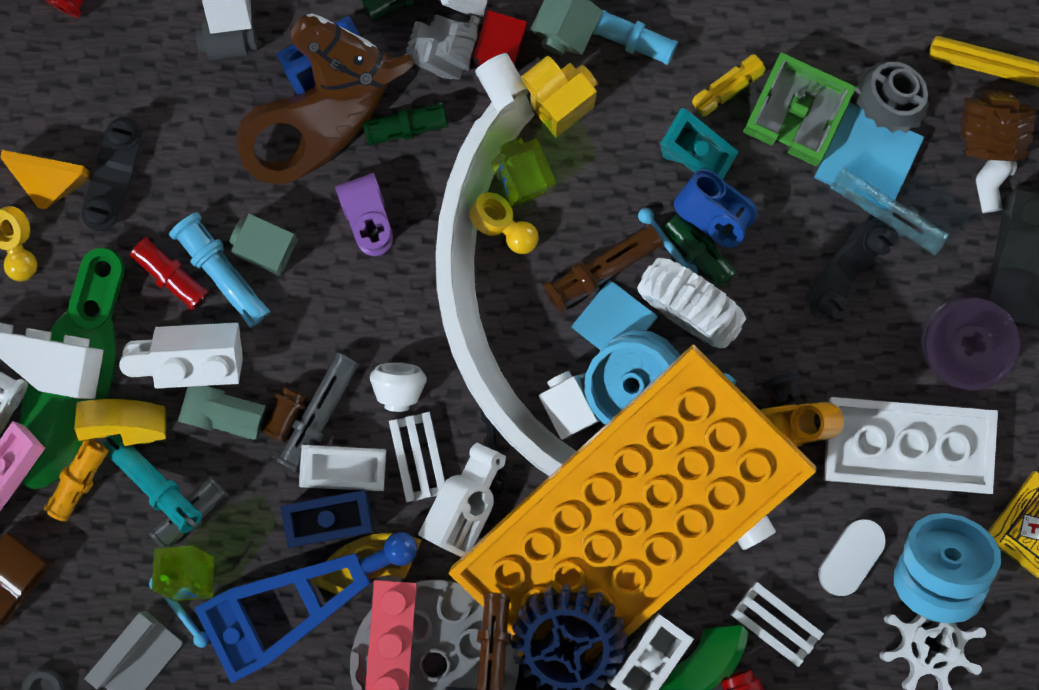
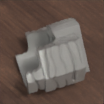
(444, 46)

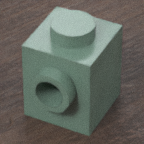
(566, 25)

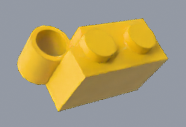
(559, 94)

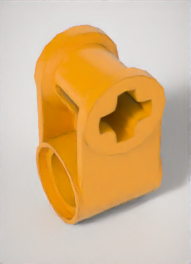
(798, 421)

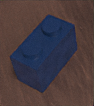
(327, 518)

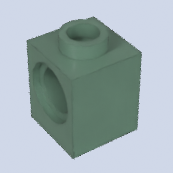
(263, 244)

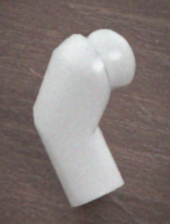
(989, 181)

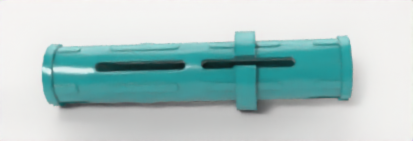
(162, 494)

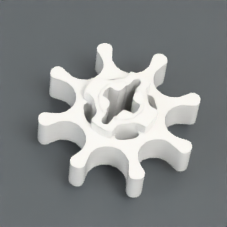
(922, 663)

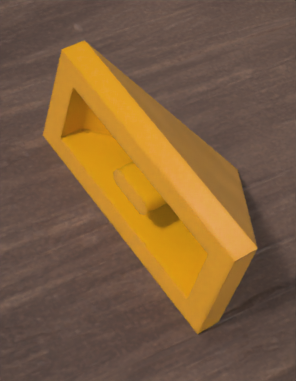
(44, 178)

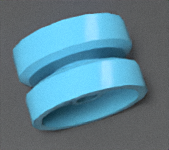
(613, 370)
(946, 568)

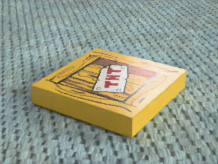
(1018, 526)

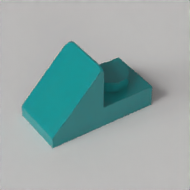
(697, 145)

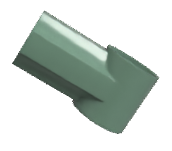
(213, 410)

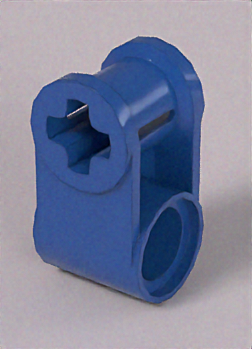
(714, 204)

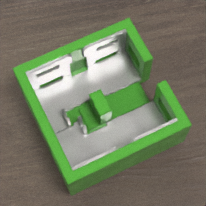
(799, 109)

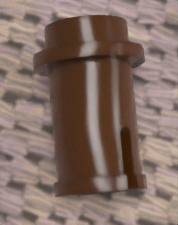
(284, 414)

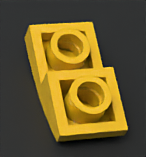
(133, 419)

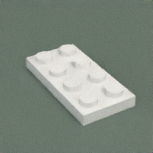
(913, 446)

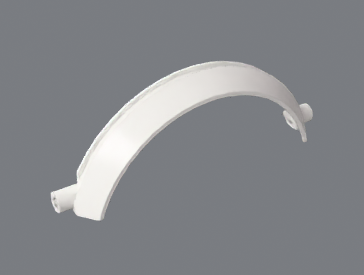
(456, 276)

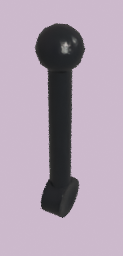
(497, 484)

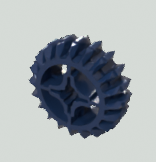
(543, 655)

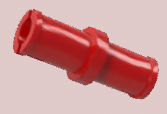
(168, 273)

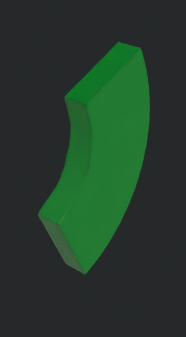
(711, 660)

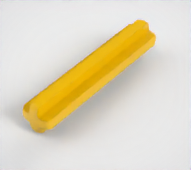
(985, 60)

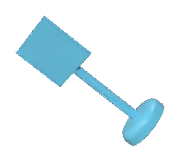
(613, 314)

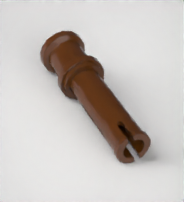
(586, 278)

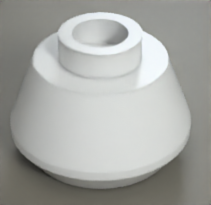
(397, 385)

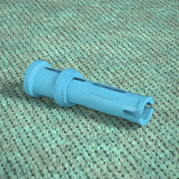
(209, 255)

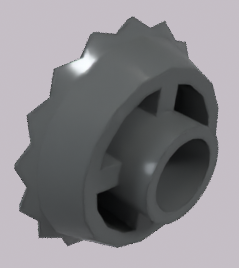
(893, 96)

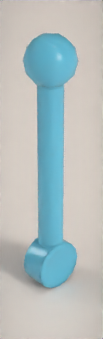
(646, 216)
(200, 637)

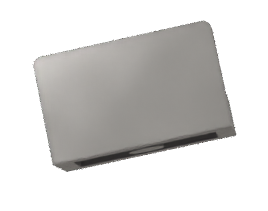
(135, 656)

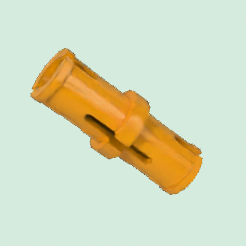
(76, 479)

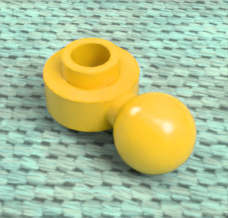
(494, 216)
(19, 263)

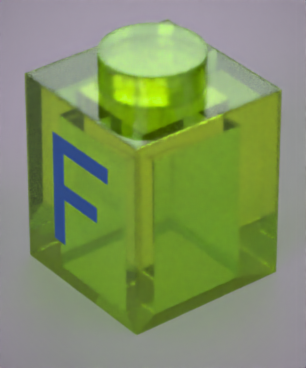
(522, 171)
(183, 573)

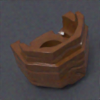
(997, 126)

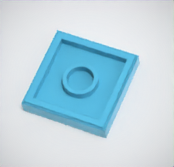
(869, 153)

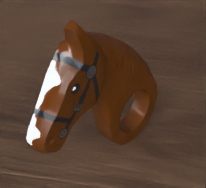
(348, 86)

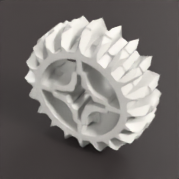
(691, 302)

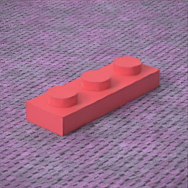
(391, 635)

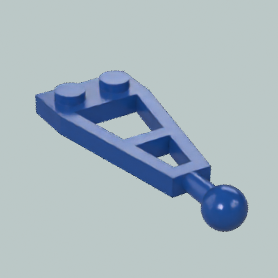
(234, 633)

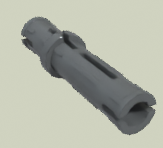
(319, 410)

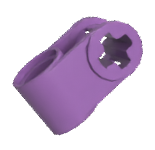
(365, 208)

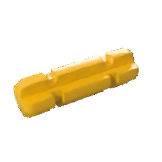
(728, 85)

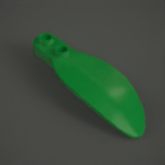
(52, 415)

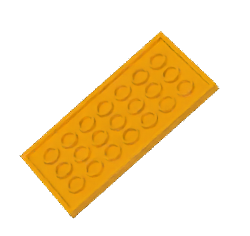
(642, 500)

